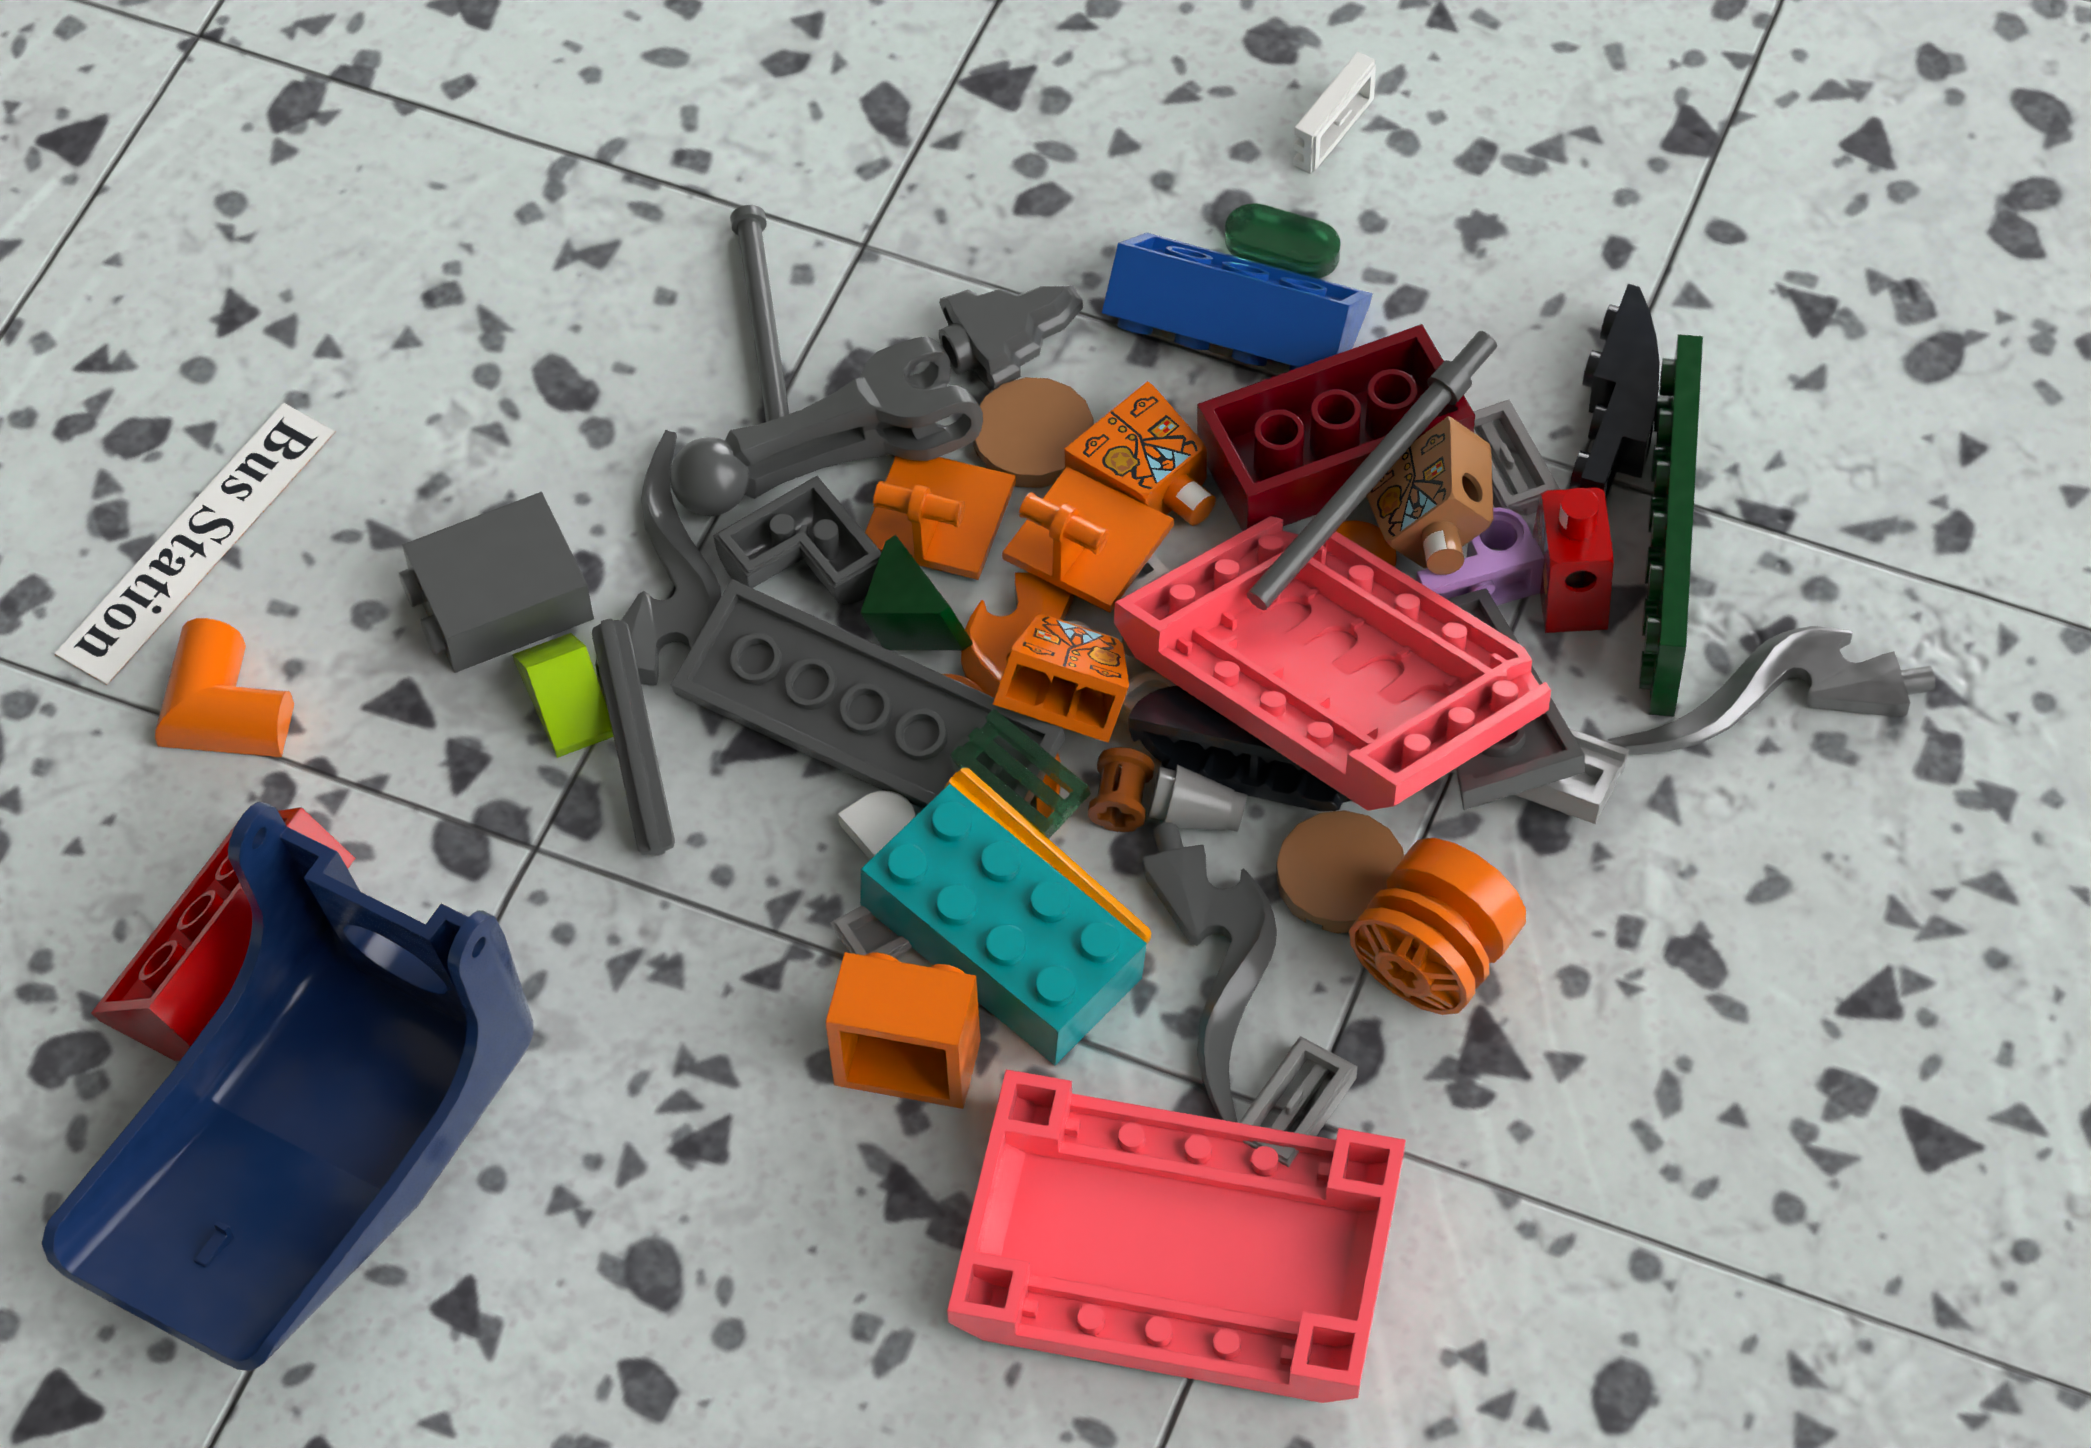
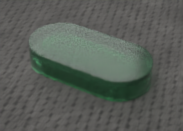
(1282, 240)

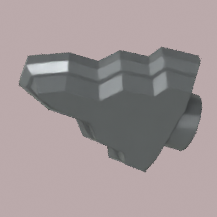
(1003, 329)

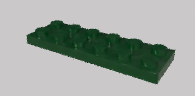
(1671, 526)

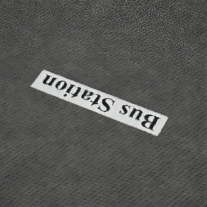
(194, 543)

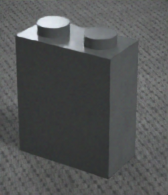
(495, 583)

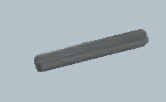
(633, 737)

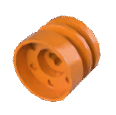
(1438, 926)

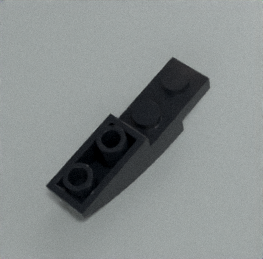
(1622, 395)

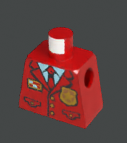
(1573, 538)

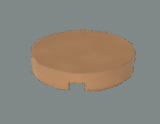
(1029, 427)
(1335, 867)

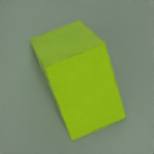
(565, 693)

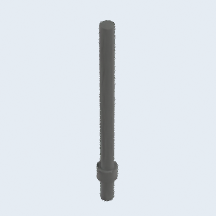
(1446, 387)

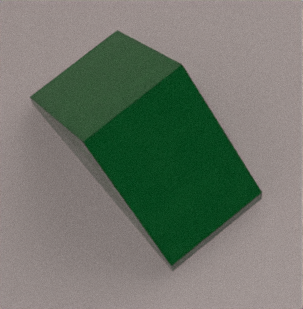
(907, 607)

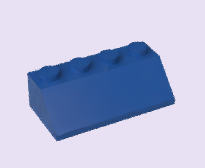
(1231, 303)

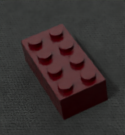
(1303, 433)

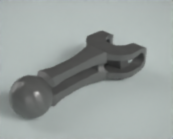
(865, 419)

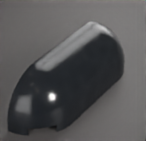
(1195, 736)

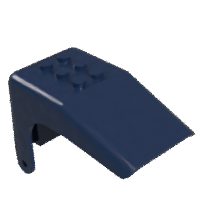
(299, 1109)

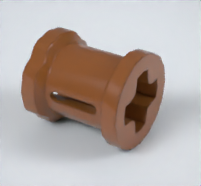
(1121, 789)

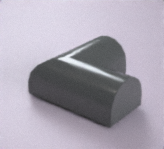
(806, 527)

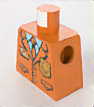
(1147, 455)
(1066, 677)

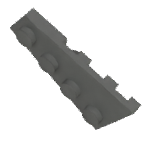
(1529, 756)

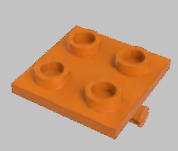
(941, 512)
(1086, 538)

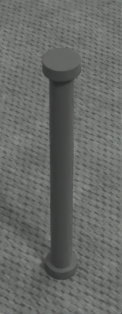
(748, 224)

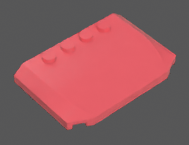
(1344, 669)

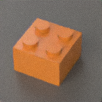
(904, 1029)

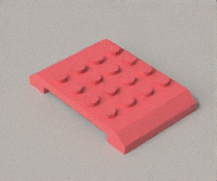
(1176, 1242)

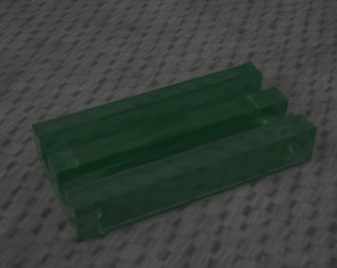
(983, 741)

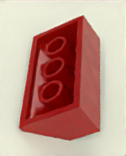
(193, 954)

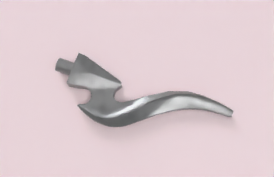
(1802, 653)

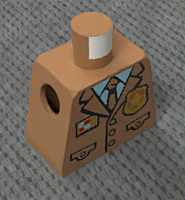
(1436, 497)

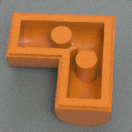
(207, 709)

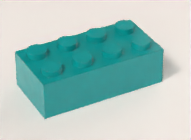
(998, 911)

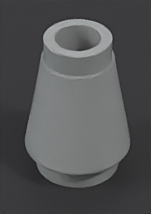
(1195, 801)

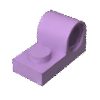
(1505, 573)

